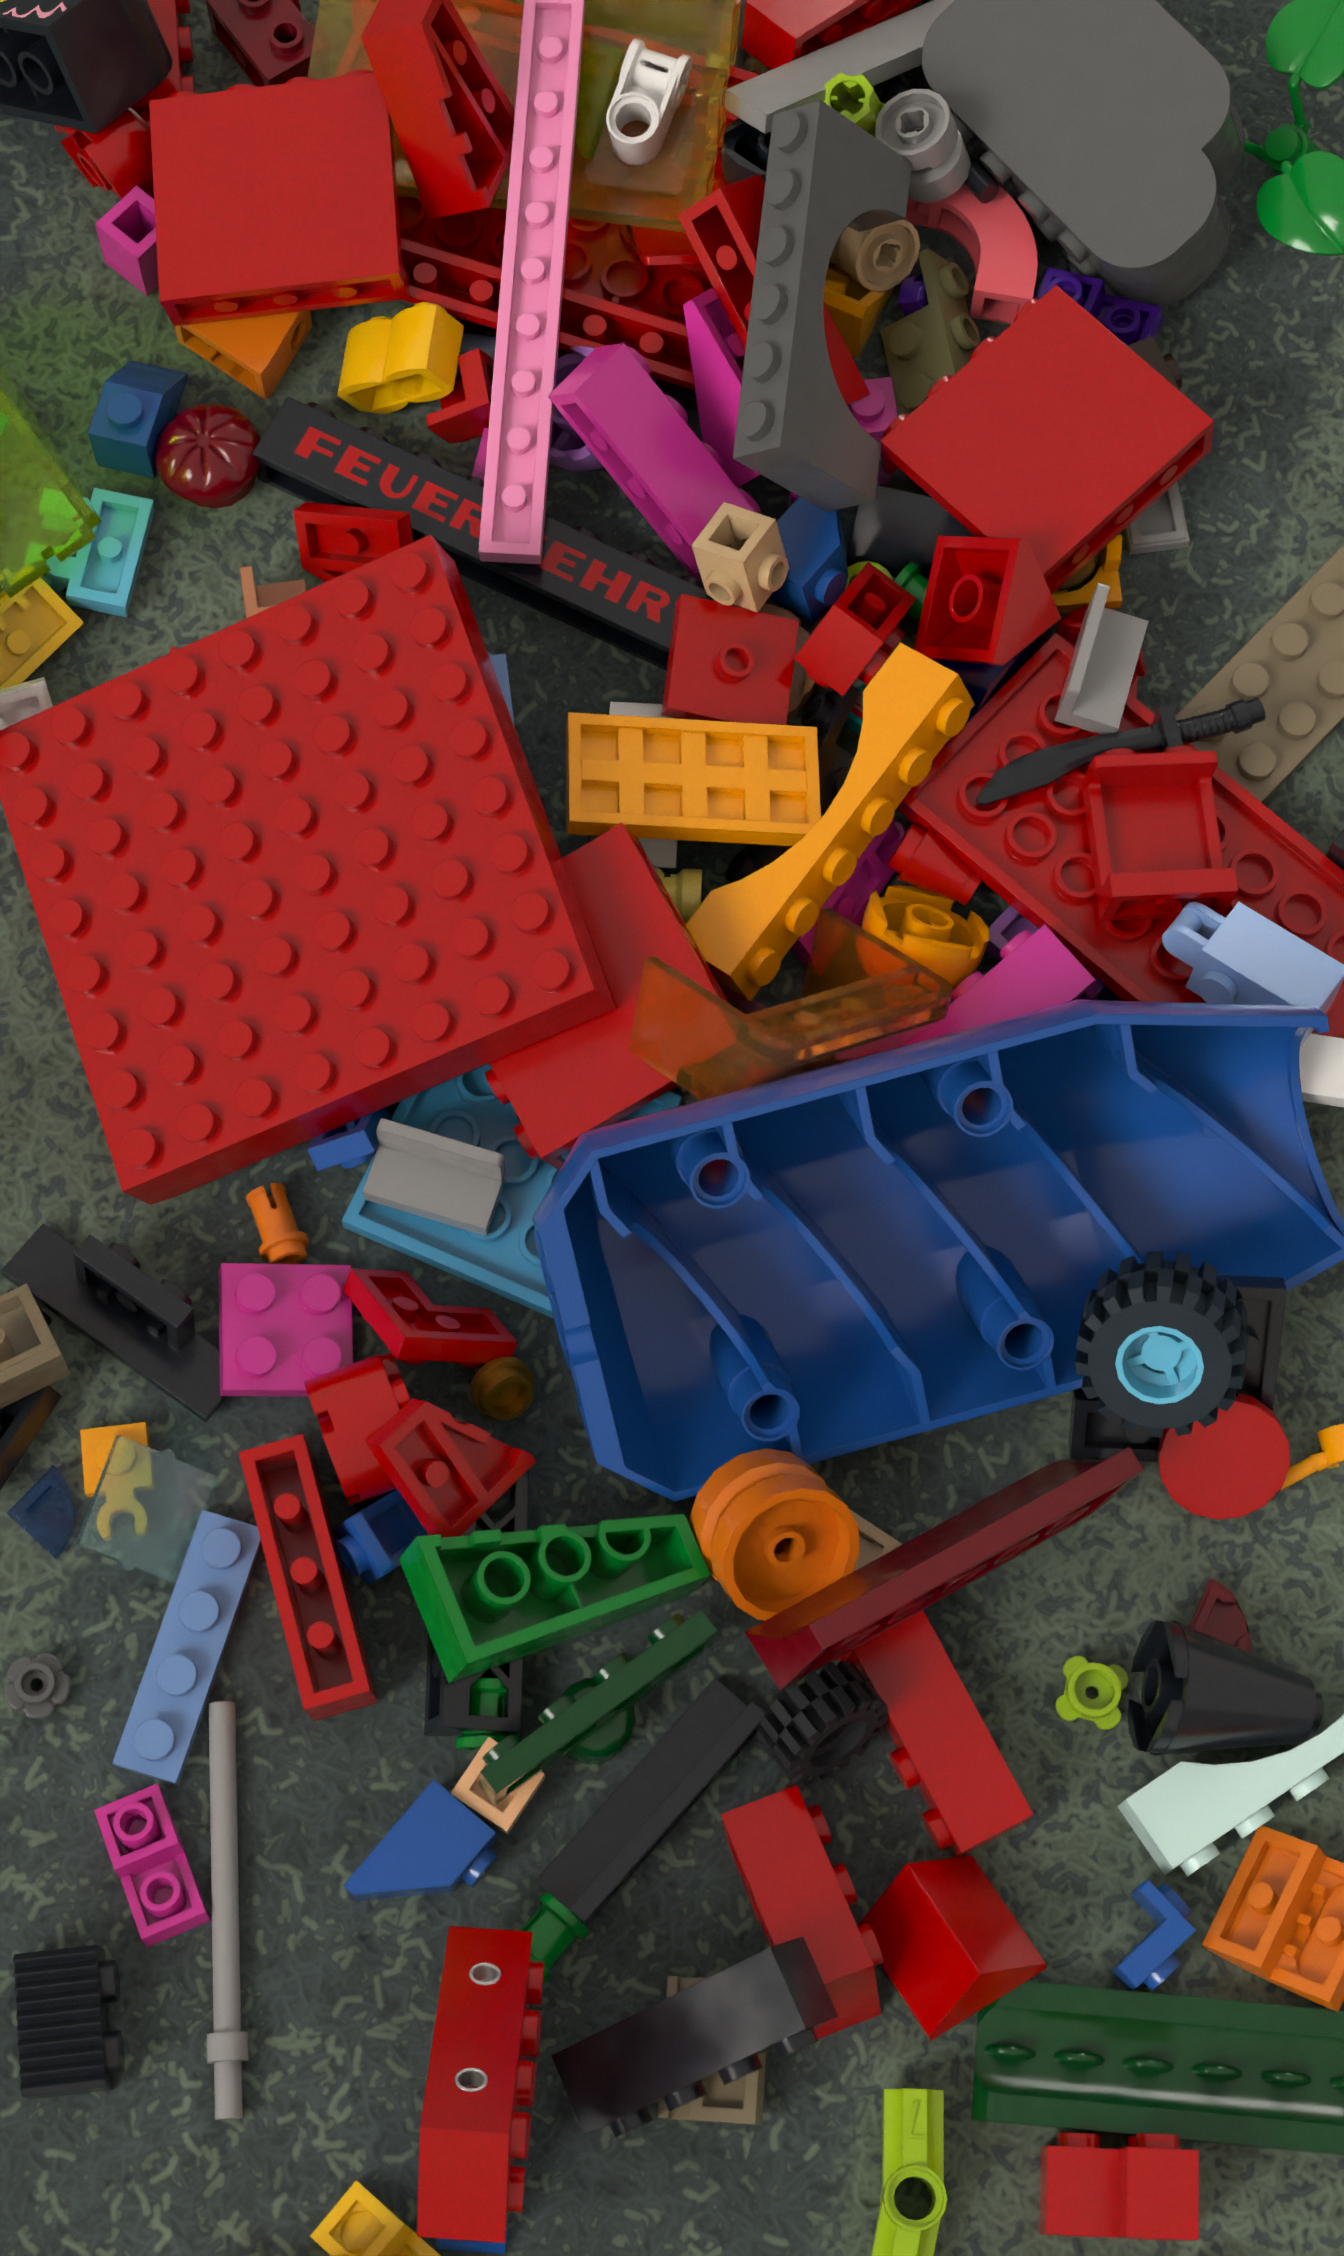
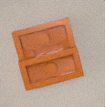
(1285, 1918)

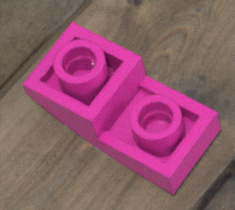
(152, 1865)

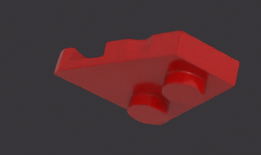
(445, 1466)

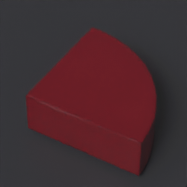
(1221, 1616)

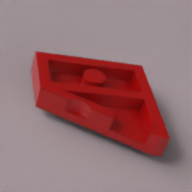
(346, 537)

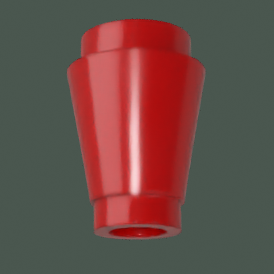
(931, 865)

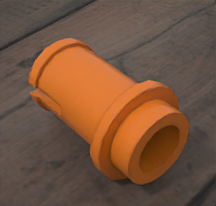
(277, 1226)

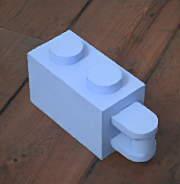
(1251, 960)

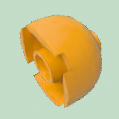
(928, 930)

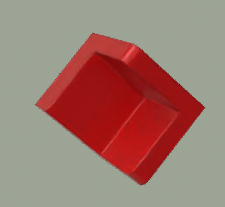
(467, 407)

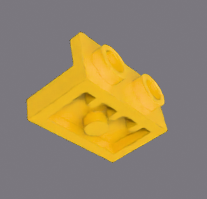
(31, 629)

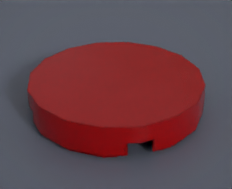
(1227, 1465)

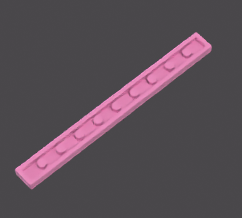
(532, 282)

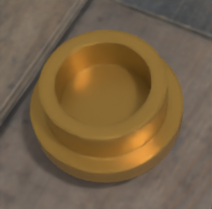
(503, 1388)

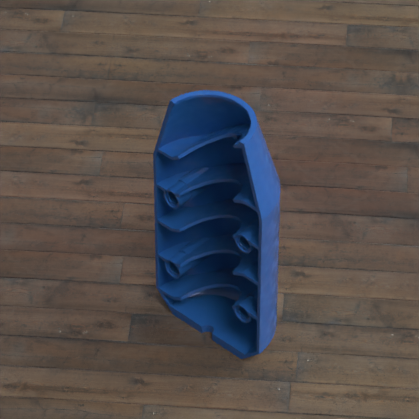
(917, 1227)

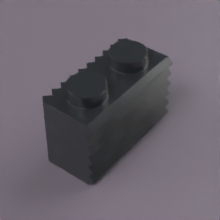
(65, 2021)

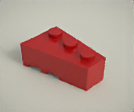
(441, 103)
(801, 1895)

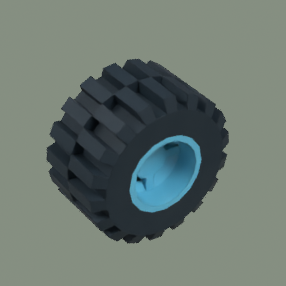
(1162, 1344)

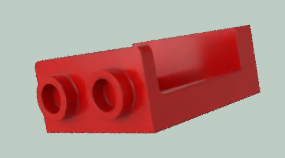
(1155, 834)

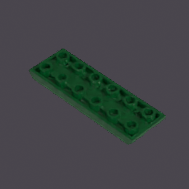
(1162, 2067)

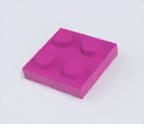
(281, 1326)

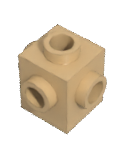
(740, 557)

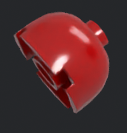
(115, 156)

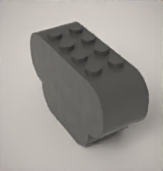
(1100, 129)

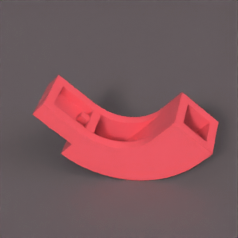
(997, 243)

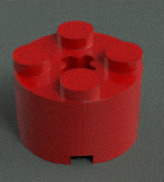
(350, 1410)

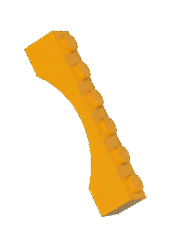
(906, 722)

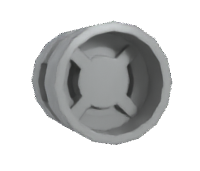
(926, 134)

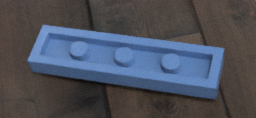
(189, 1648)

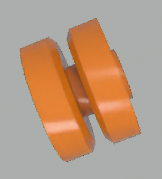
(772, 1531)

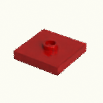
(729, 663)

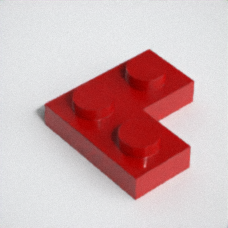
(424, 1331)

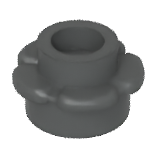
(42, 1702)

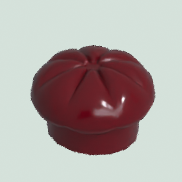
(208, 455)

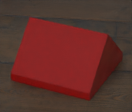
(983, 601)
(949, 1942)

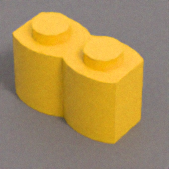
(401, 359)

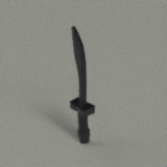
(1056, 761)

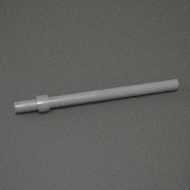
(227, 2044)

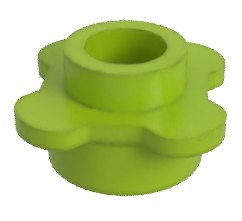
(1109, 1684)

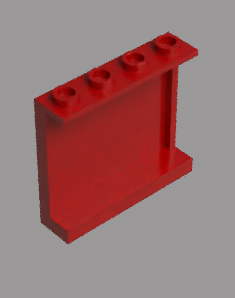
(275, 199)
(1050, 436)
(586, 1072)

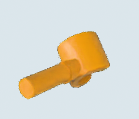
(1332, 1447)

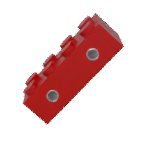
(478, 2084)

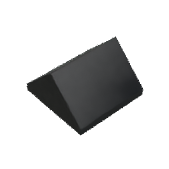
(900, 525)

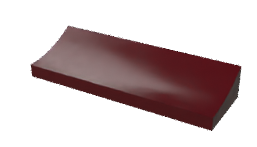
(936, 1564)

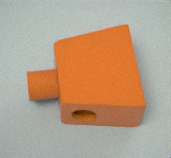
(249, 349)

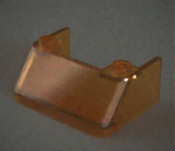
(853, 1004)

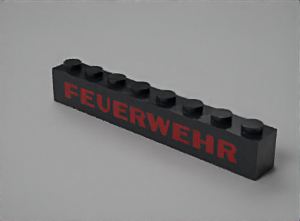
(578, 581)

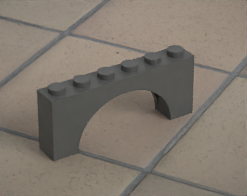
(790, 409)

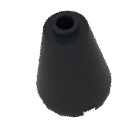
(1215, 1696)

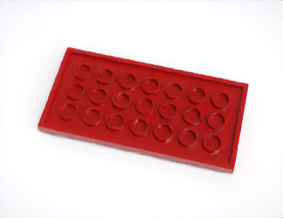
(1039, 852)

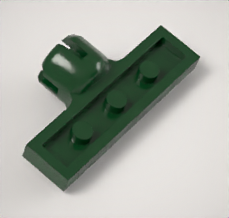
(598, 1712)

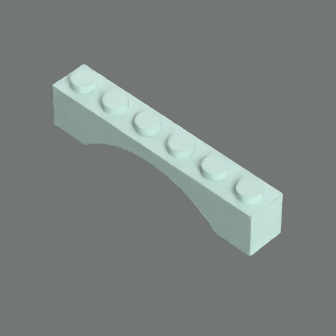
(1199, 1802)

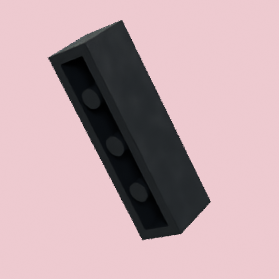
(694, 2036)

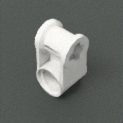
(649, 92)

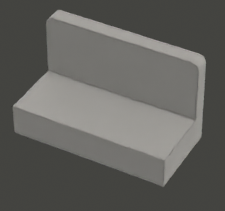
(1101, 667)
(435, 1177)

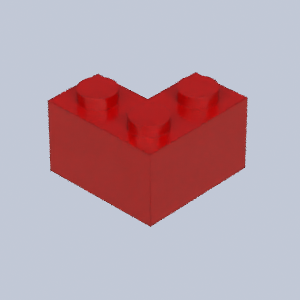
(1120, 2192)

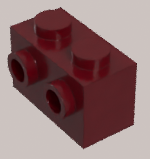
(264, 37)

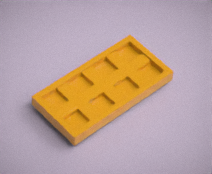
(691, 779)

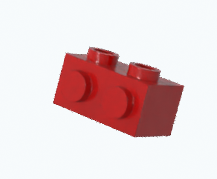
(856, 632)

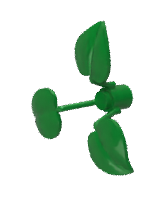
(1307, 197)

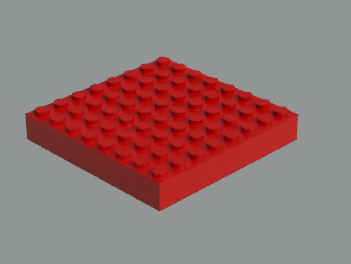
(295, 874)

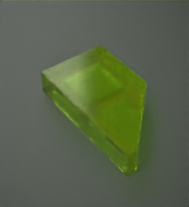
(597, 84)

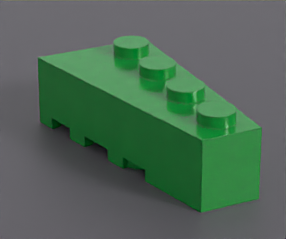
(531, 1589)

